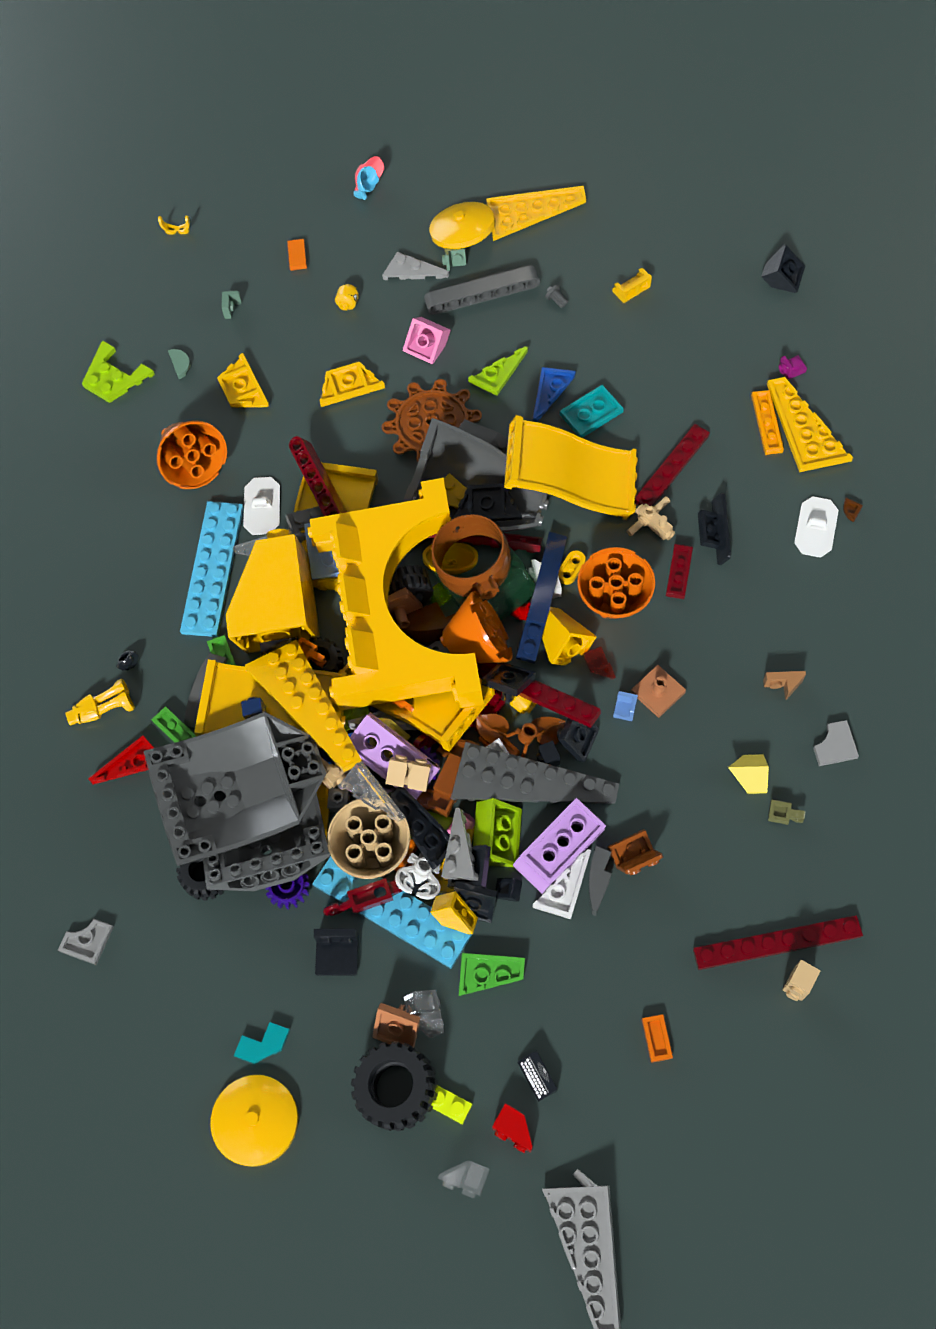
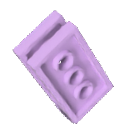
(386, 740)
(544, 873)

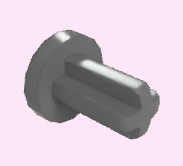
(553, 293)

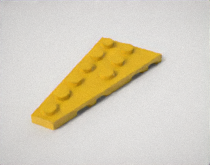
(527, 209)
(806, 433)

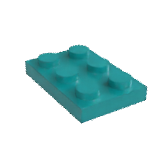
(591, 411)

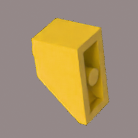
(454, 913)

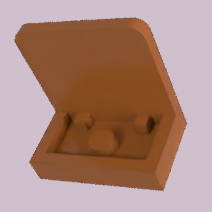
(634, 853)

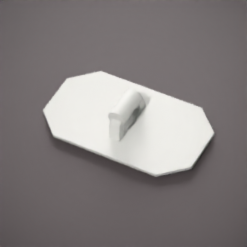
(261, 505)
(816, 526)

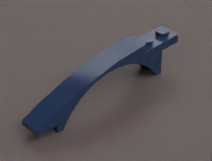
(542, 598)

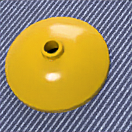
(456, 561)

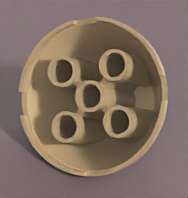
(367, 841)

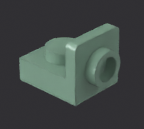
(454, 257)
(230, 299)

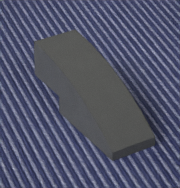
(598, 878)

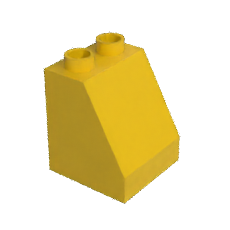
(273, 594)

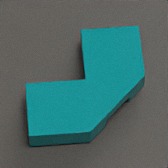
(256, 1051)

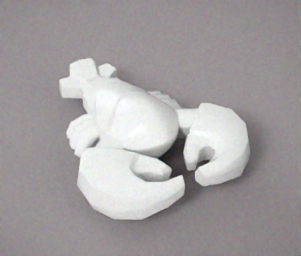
(420, 872)

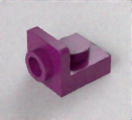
(792, 367)

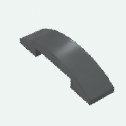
(195, 695)

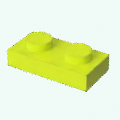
(451, 1105)

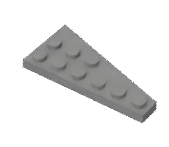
(588, 1240)

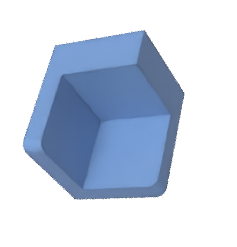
(625, 706)

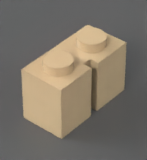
(408, 772)
(801, 981)

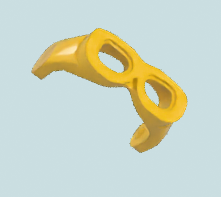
(166, 227)

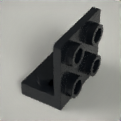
(336, 952)

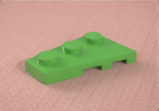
(488, 971)

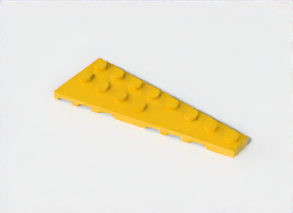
(296, 688)

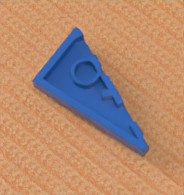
(550, 387)

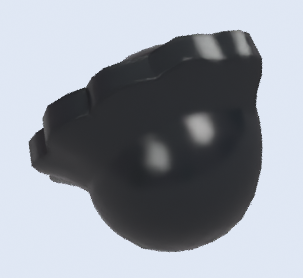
(127, 660)

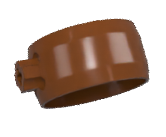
(469, 526)

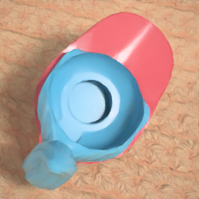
(368, 176)

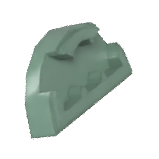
(180, 362)

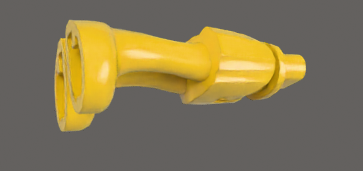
(90, 710)

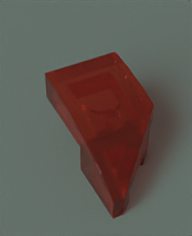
(598, 663)

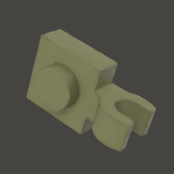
(781, 813)

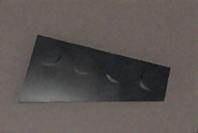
(424, 829)

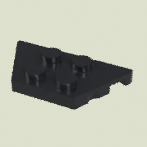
(489, 501)

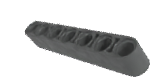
(481, 290)

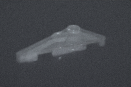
(367, 788)

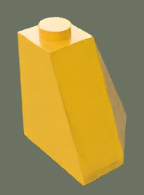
(565, 637)

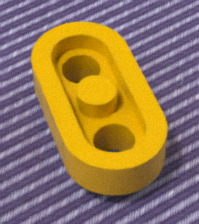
(570, 568)

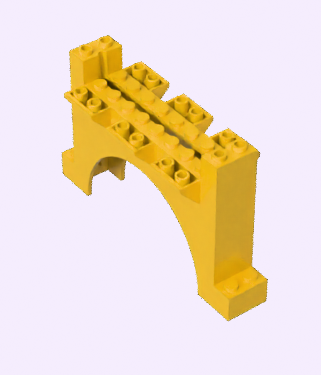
(381, 656)

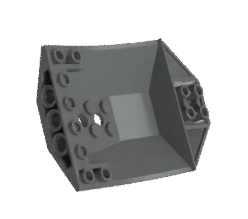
(260, 766)
(291, 856)

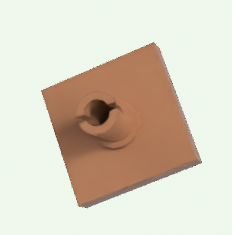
(401, 604)
(658, 691)
(395, 1025)

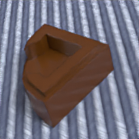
(851, 509)

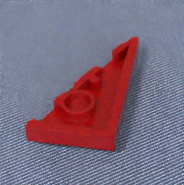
(126, 763)

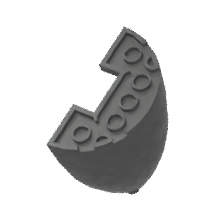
(472, 463)

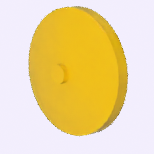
(462, 225)
(254, 1120)

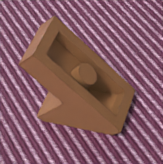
(790, 681)

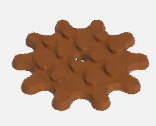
(420, 408)

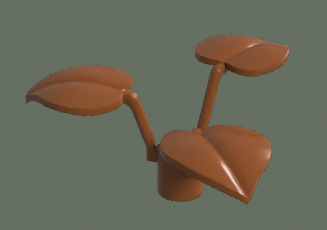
(496, 726)

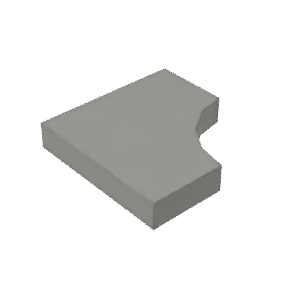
(837, 746)
(87, 943)

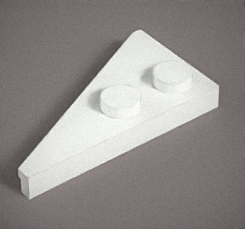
(563, 894)

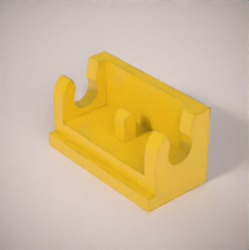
(633, 286)

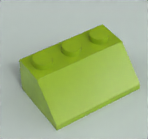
(499, 828)

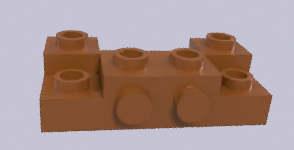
(439, 798)

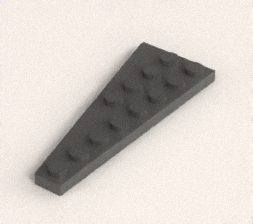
(508, 777)

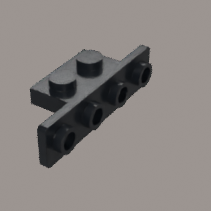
(714, 529)

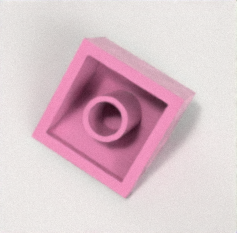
(426, 339)

